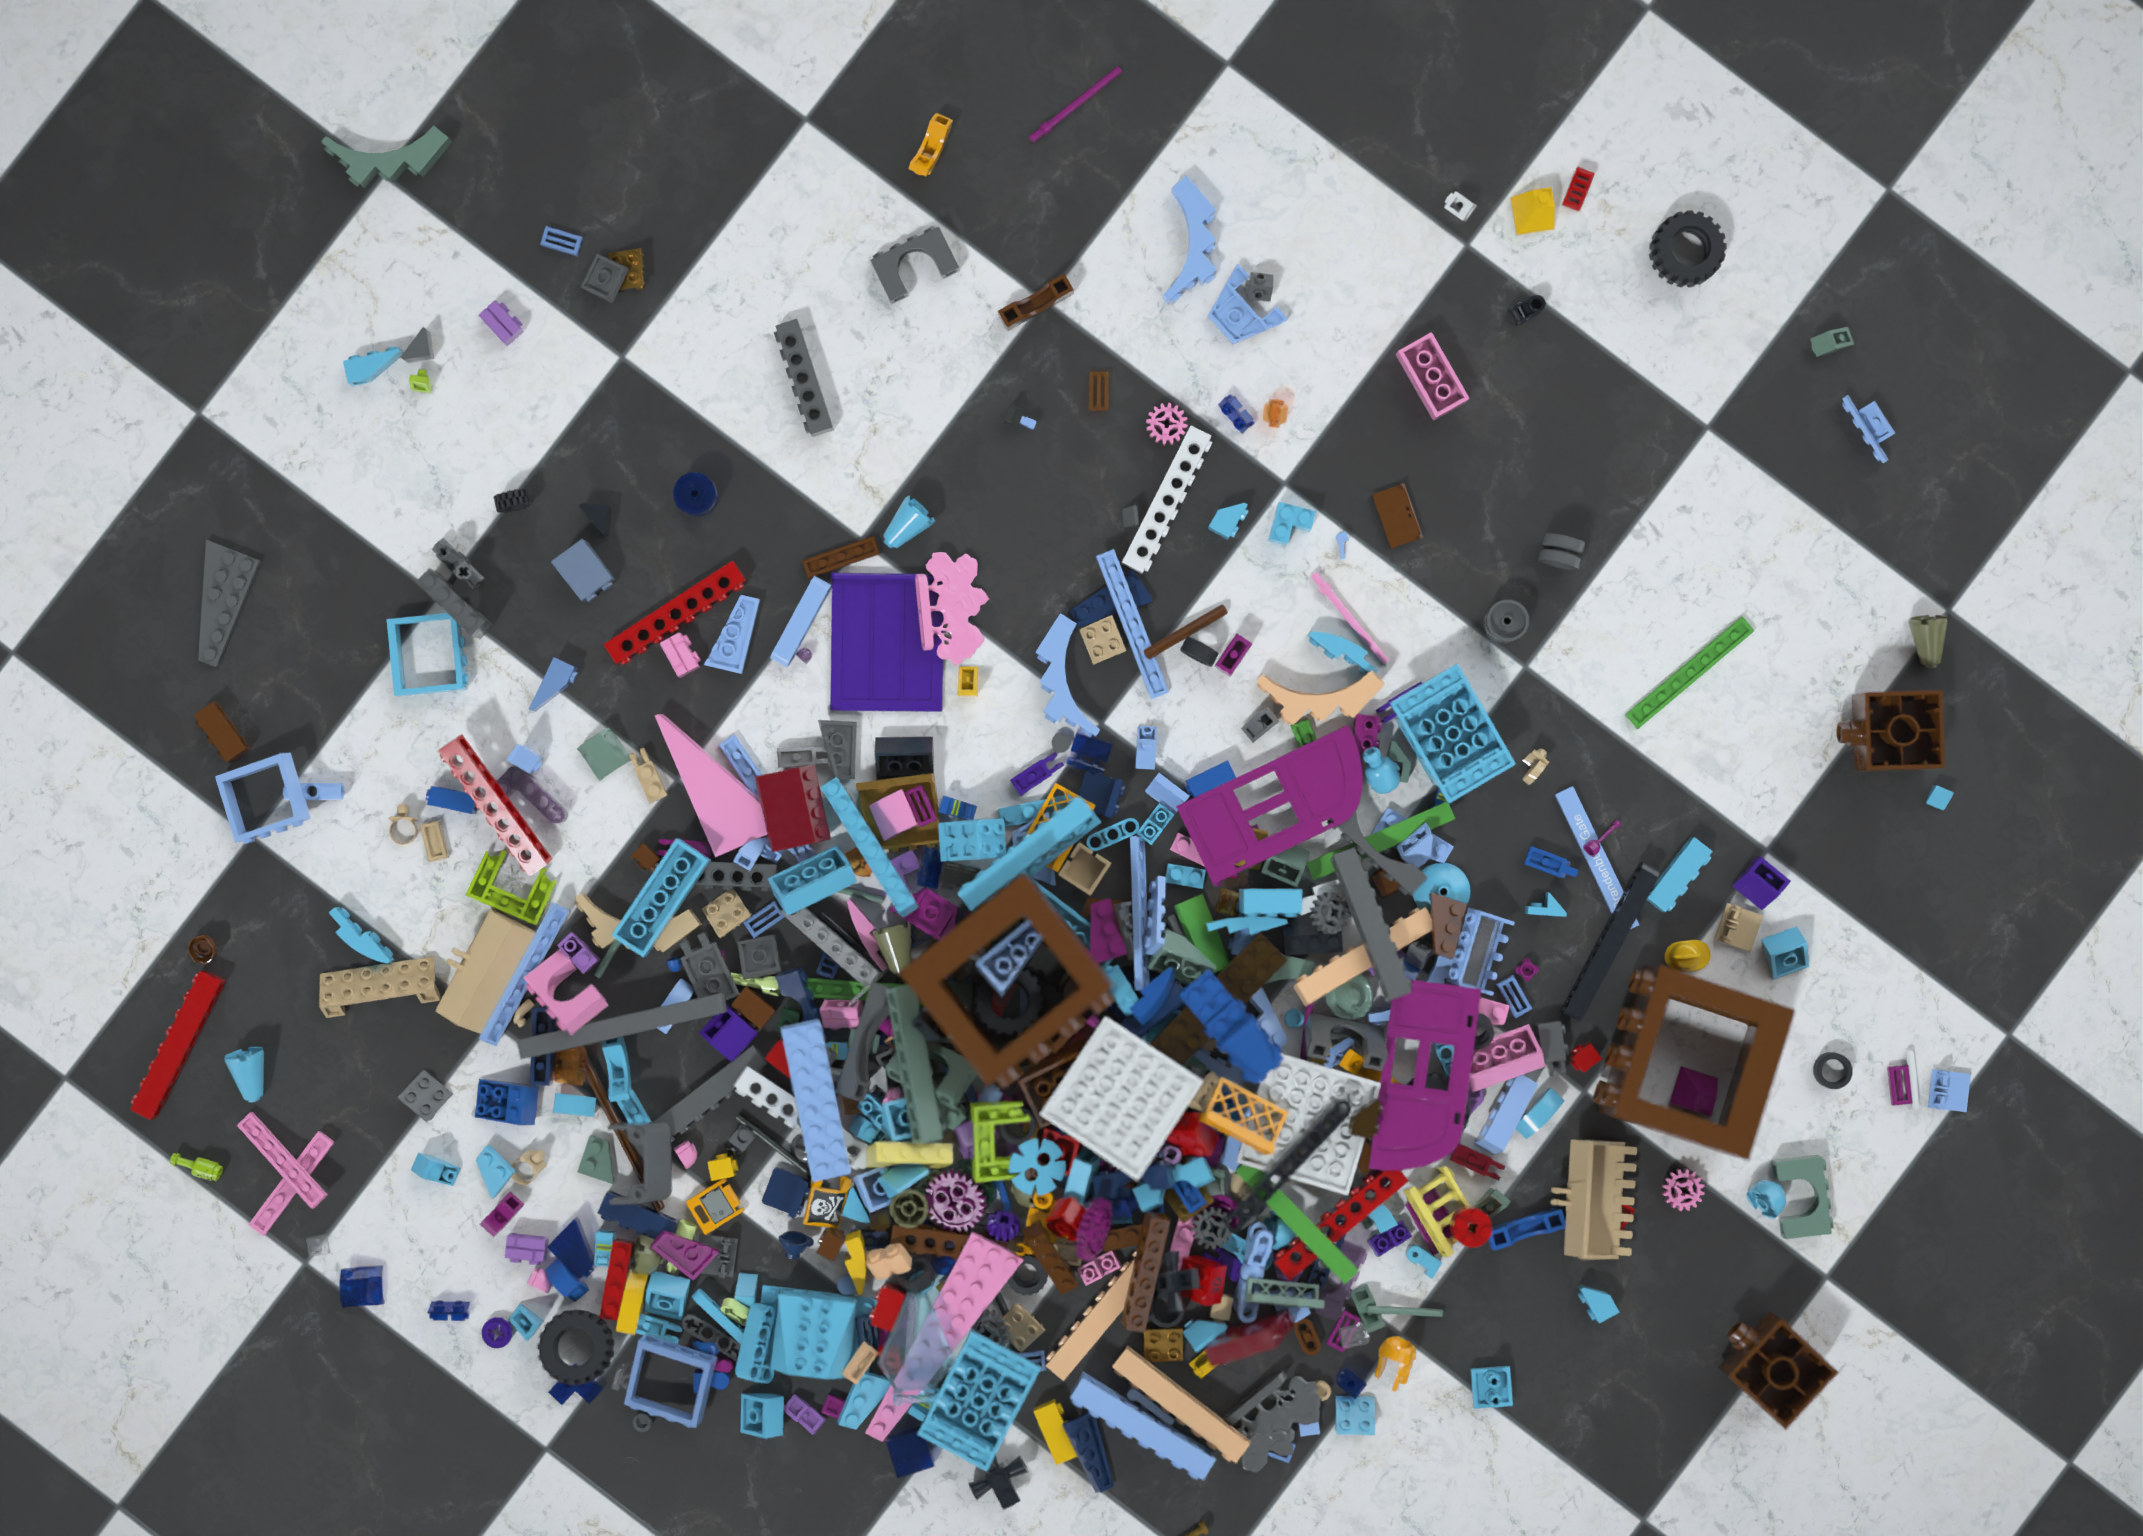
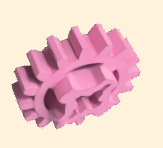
(1168, 416)
(1679, 1196)

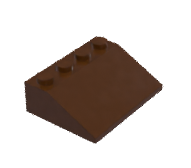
(1045, 1076)

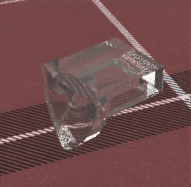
(1354, 1335)

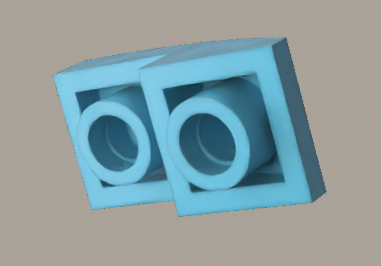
(1155, 824)
(574, 1105)

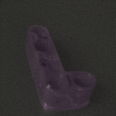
(534, 798)

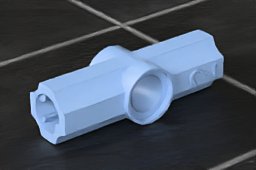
(325, 791)

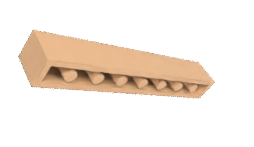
(1356, 959)
(1093, 1324)
(1181, 1404)

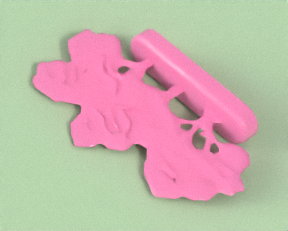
(956, 602)

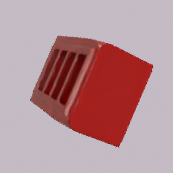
(1585, 174)

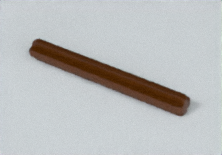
(1185, 631)

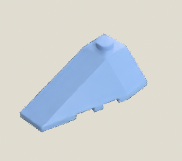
(870, 1189)

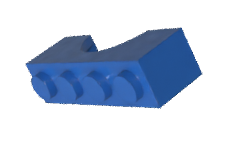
(1534, 1224)

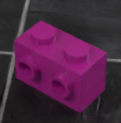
(1365, 732)

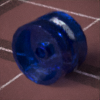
(706, 498)

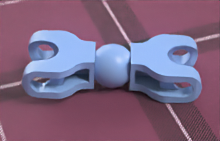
(1256, 1255)

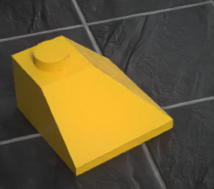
(1533, 211)

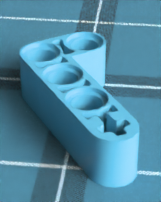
(754, 1345)

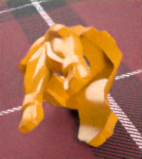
(1404, 1355)

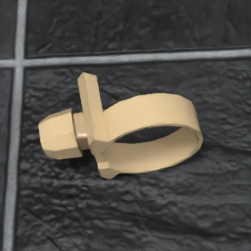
(1537, 762)
(402, 810)
(535, 1160)

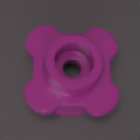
(1527, 964)

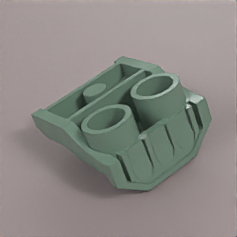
(604, 753)

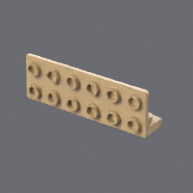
(377, 983)

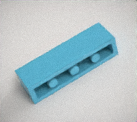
(1678, 874)

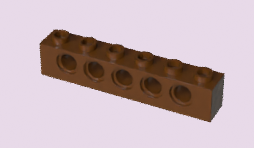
(940, 1236)
(1145, 1271)

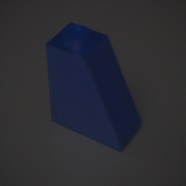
(573, 1249)

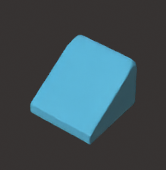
(1939, 797)

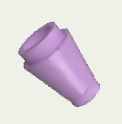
(1171, 1151)

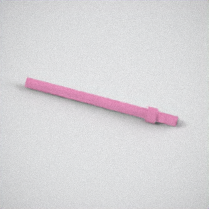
(1326, 590)

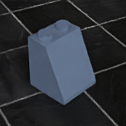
(583, 571)

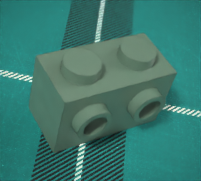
(951, 1116)

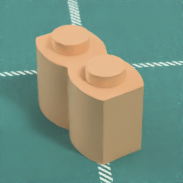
(889, 1261)

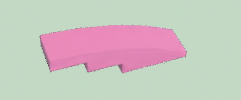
(864, 928)

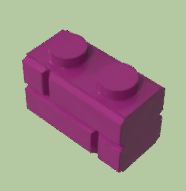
(1233, 655)

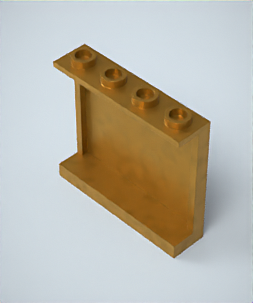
(876, 790)

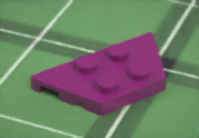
(934, 915)

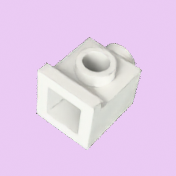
(1451, 205)

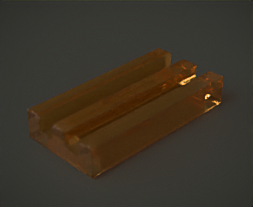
(1098, 375)

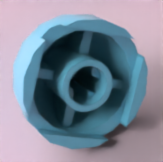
(1768, 1197)
(1280, 1231)

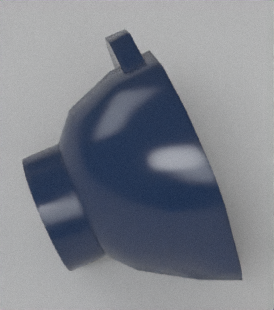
(795, 1243)

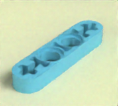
(714, 1311)

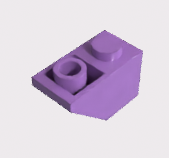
(579, 952)

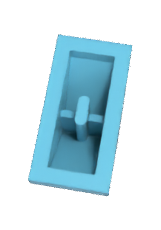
(855, 1208)
(746, 1289)
(525, 1321)

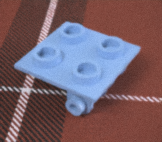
(1949, 1090)

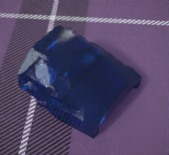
(361, 1286)

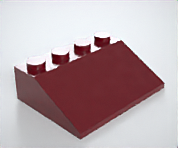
(792, 808)

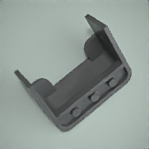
(657, 1161)

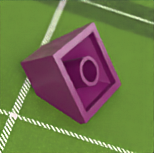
(1695, 1091)

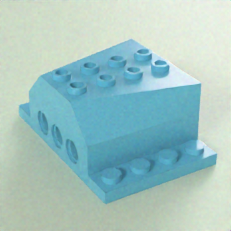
(1451, 733)
(813, 1330)
(979, 1400)

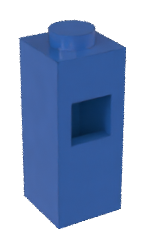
(1209, 779)
(450, 799)

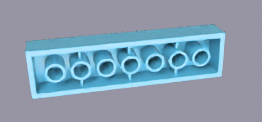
(1032, 853)

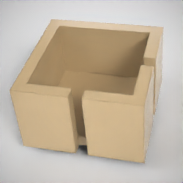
(1084, 869)

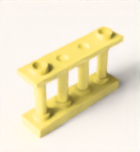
(1425, 1211)

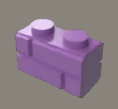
(501, 323)
(526, 1247)

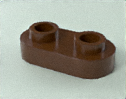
(1307, 1335)

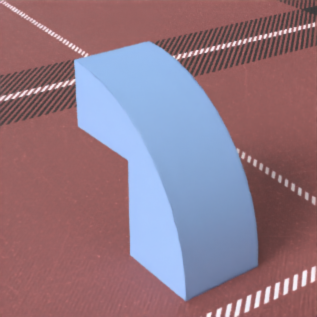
(750, 852)
(681, 992)

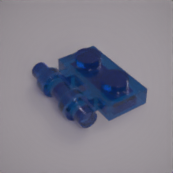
(1091, 748)
(930, 869)

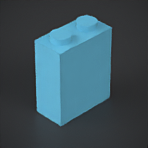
(1083, 1169)

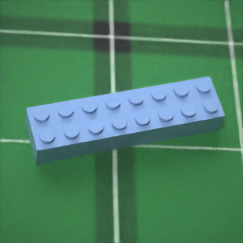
(815, 1100)
(1142, 1425)

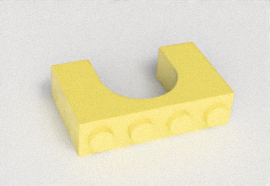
(929, 1154)

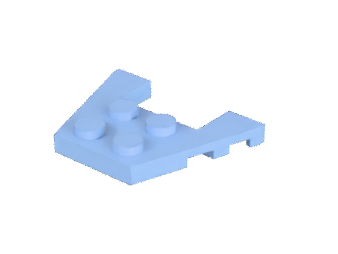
(1235, 316)
(1267, 1018)

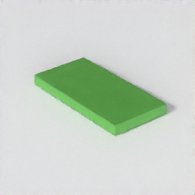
(1193, 918)

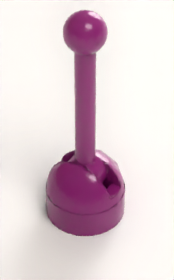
(1593, 847)

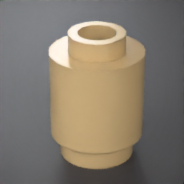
(1238, 1186)

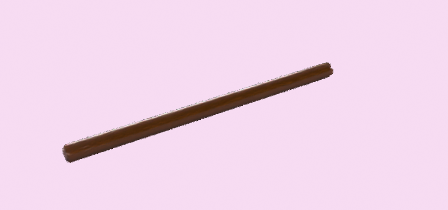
(613, 1117)

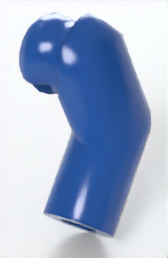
(708, 1348)

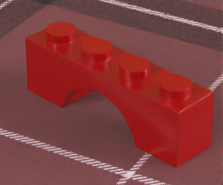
(616, 1278)

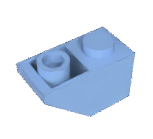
(1146, 747)

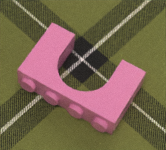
(571, 1013)

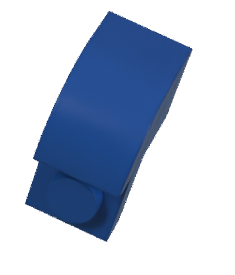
(565, 1281)

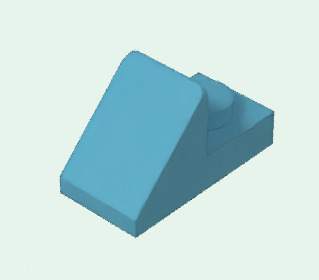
(1550, 908)

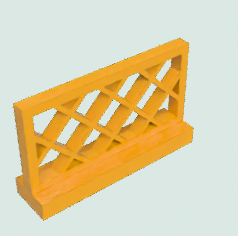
(1057, 862)
(1235, 1130)

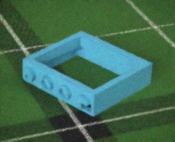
(397, 660)

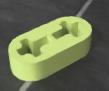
(735, 1310)

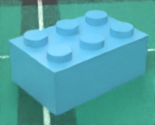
(1270, 902)

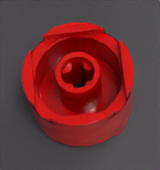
(1065, 1218)
(1460, 1222)

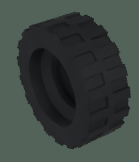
(1032, 1286)

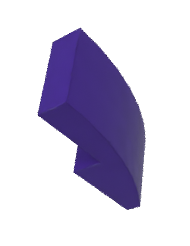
(1391, 1238)

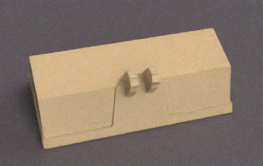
(484, 970)
(1596, 1199)

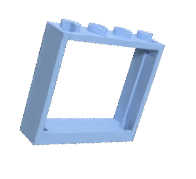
(293, 790)

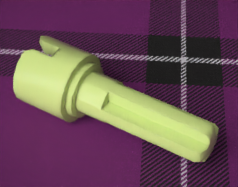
(767, 984)
(684, 1229)

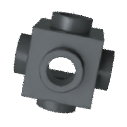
(1259, 287)

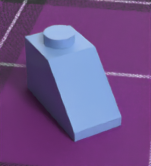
(525, 759)
(1417, 847)

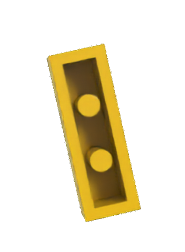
(1050, 1421)

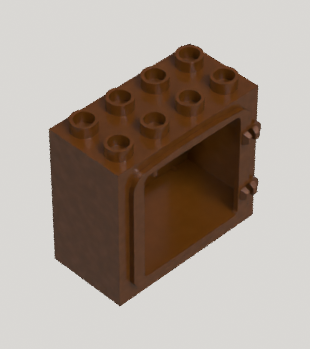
(929, 970)
(1753, 1074)

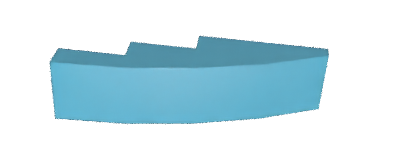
(1254, 924)

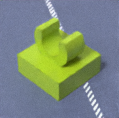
(420, 382)

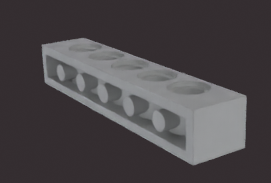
(834, 945)

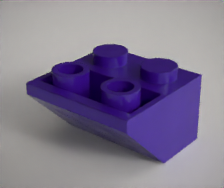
(1761, 883)
(728, 1033)

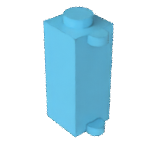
(1123, 991)

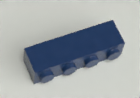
(542, 1066)
(636, 1216)

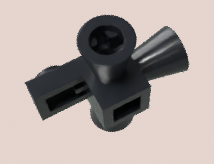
(1175, 1281)
(1000, 1481)

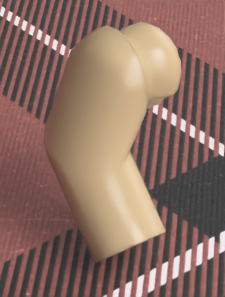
(521, 1011)

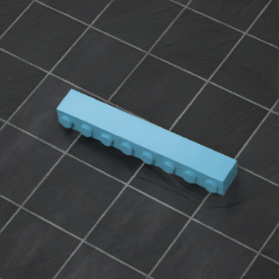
(869, 847)

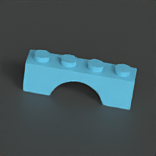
(1195, 1172)

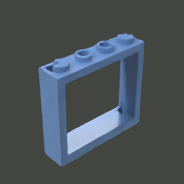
(681, 1354)

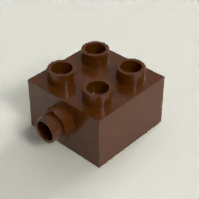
(1895, 730)
(1776, 1368)

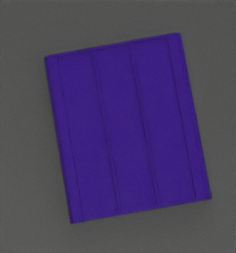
(879, 645)

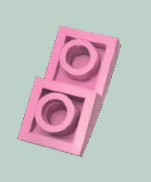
(1100, 1266)

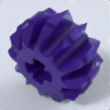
(1003, 1225)

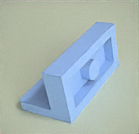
(1166, 793)

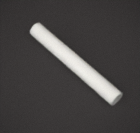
(1913, 1079)

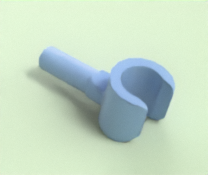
(1341, 538)

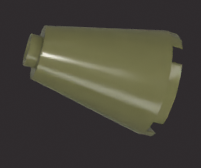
(1929, 638)
(895, 946)

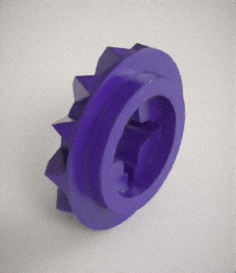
(489, 1336)

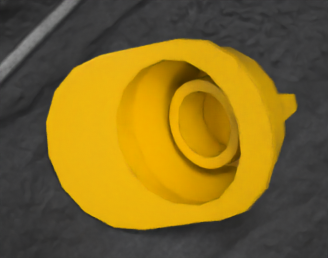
(1687, 955)

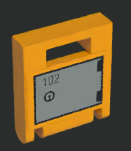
(718, 1205)

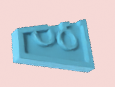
(862, 1399)

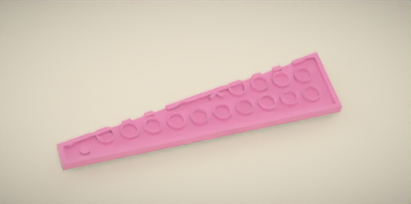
(967, 1292)

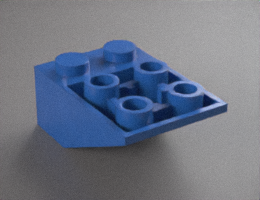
(506, 1102)

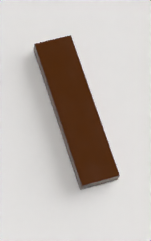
(841, 557)

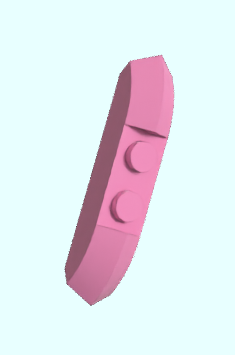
(1182, 1239)

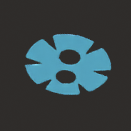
(1053, 1169)

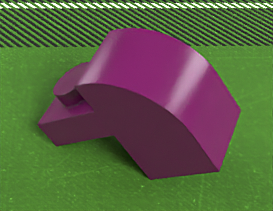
(502, 1214)

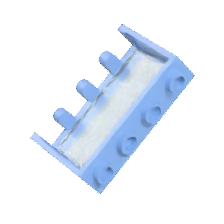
(1477, 950)

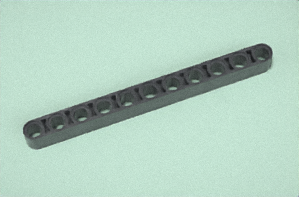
(622, 1025)

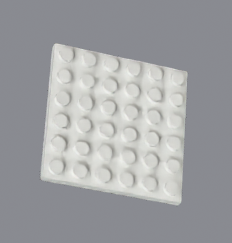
(1305, 1093)
(1121, 1098)

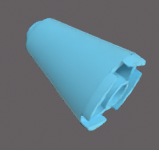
(907, 523)
(247, 1072)

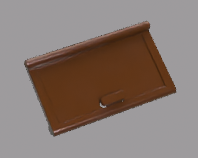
(1396, 516)

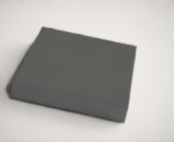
(604, 278)
(759, 956)

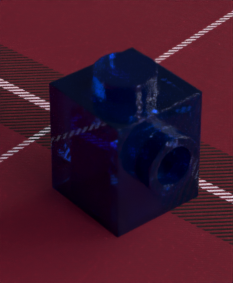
(1350, 1382)

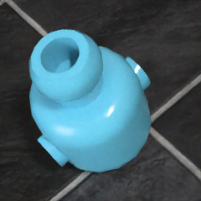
(1380, 771)

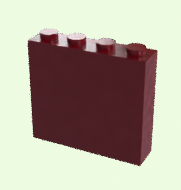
(1250, 1338)

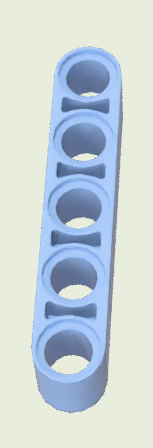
(801, 621)

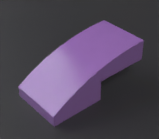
(804, 1414)

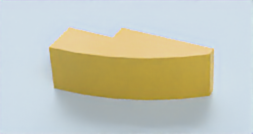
(856, 1259)
(632, 1303)

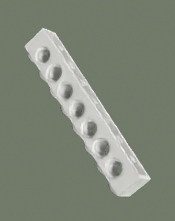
(1193, 437)
(749, 1077)

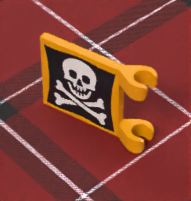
(826, 1204)

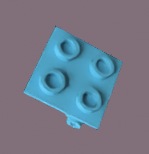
(1355, 1415)

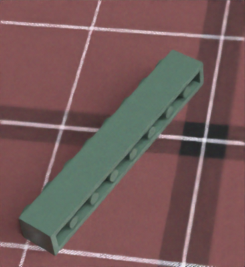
(914, 1066)

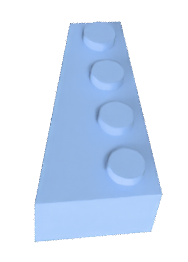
(1009, 957)
(1506, 1114)

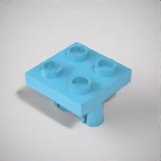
(1491, 1387)

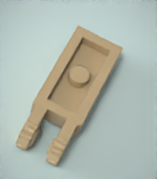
(648, 777)

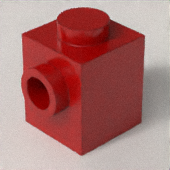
(1584, 1057)

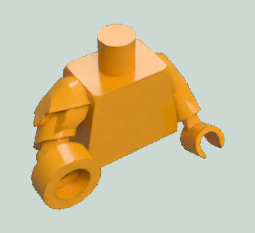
(1043, 1202)

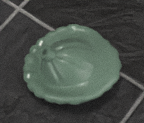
(1351, 999)

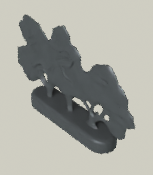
(1272, 1427)

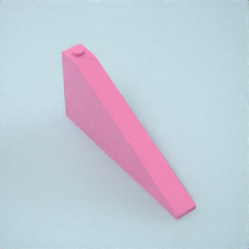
(723, 804)

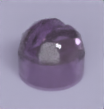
(804, 654)

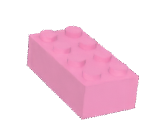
(1432, 376)
(1505, 1058)

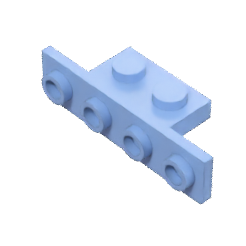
(1873, 425)

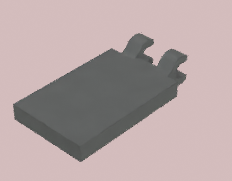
(708, 969)

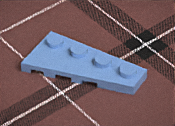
(733, 643)
(1440, 848)
(1156, 911)

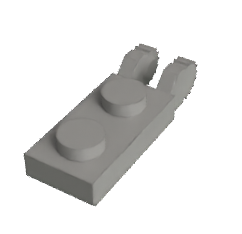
(800, 756)

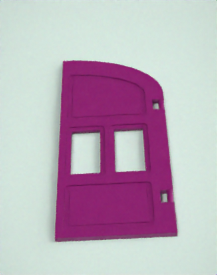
(1317, 780)
(1419, 1120)

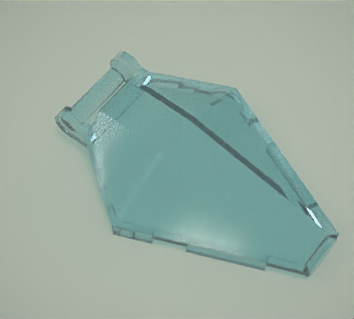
(916, 1351)

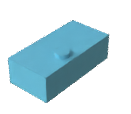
(812, 880)

